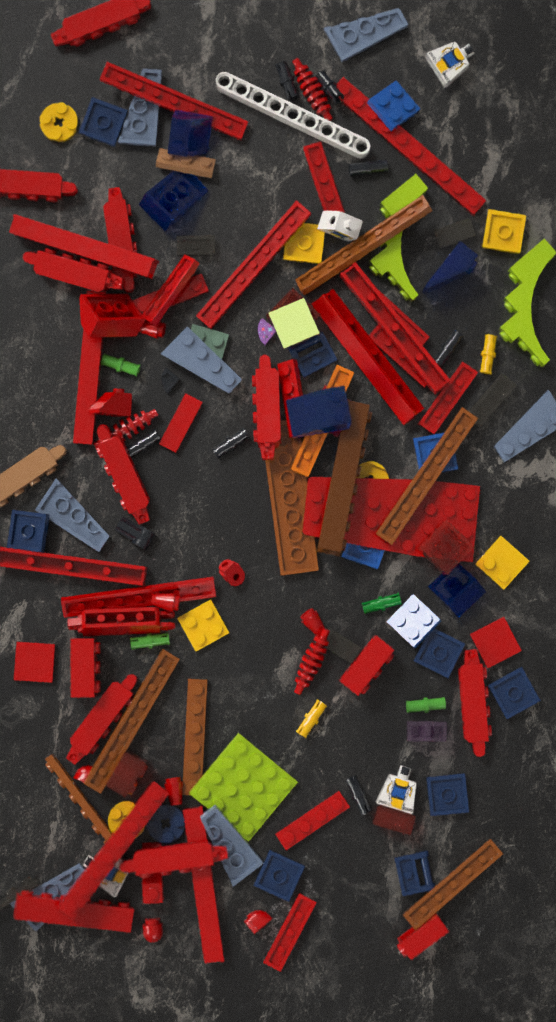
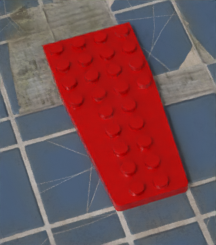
(377, 498)

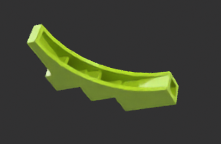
(390, 260)
(519, 301)

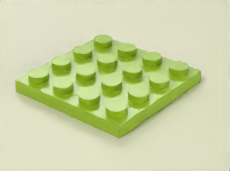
(243, 786)

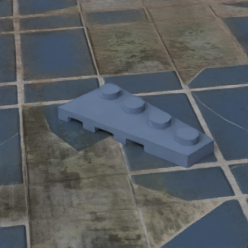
(356, 36)
(142, 119)
(198, 358)
(531, 427)
(71, 516)
(241, 856)
(57, 886)

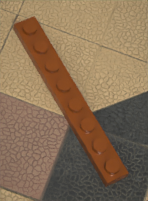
(363, 245)
(426, 476)
(131, 721)

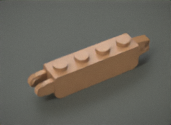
(29, 471)

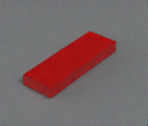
(180, 423)

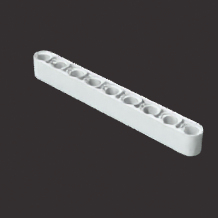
(286, 108)

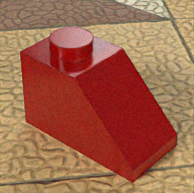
(113, 404)

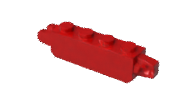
(98, 20)
(35, 185)
(120, 231)
(73, 271)
(268, 408)
(124, 474)
(121, 621)
(473, 702)
(100, 718)
(174, 857)

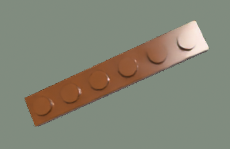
(194, 733)
(77, 796)
(452, 884)

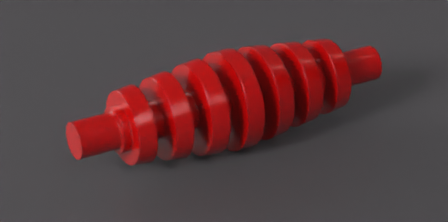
(311, 88)
(132, 425)
(311, 661)

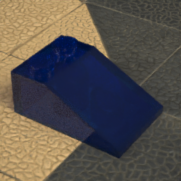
(172, 198)
(455, 266)
(319, 412)

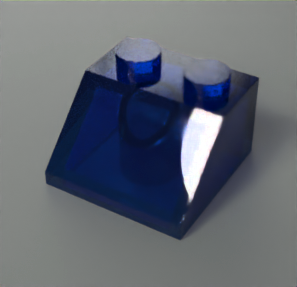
(189, 133)
(457, 590)

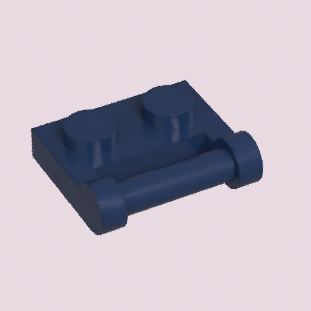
(316, 359)
(408, 873)

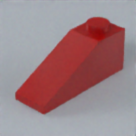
(152, 885)

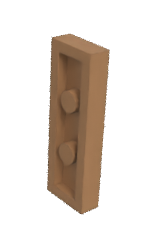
(192, 164)

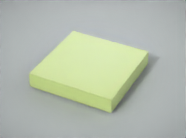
(293, 323)

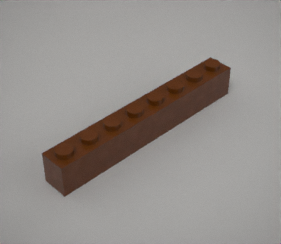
(342, 481)

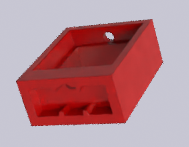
(415, 941)

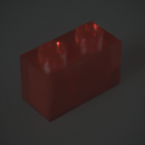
(393, 819)

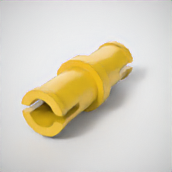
(488, 354)
(311, 718)

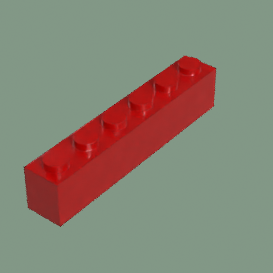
(92, 915)

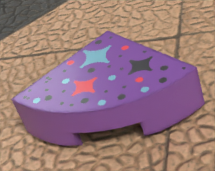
(265, 331)

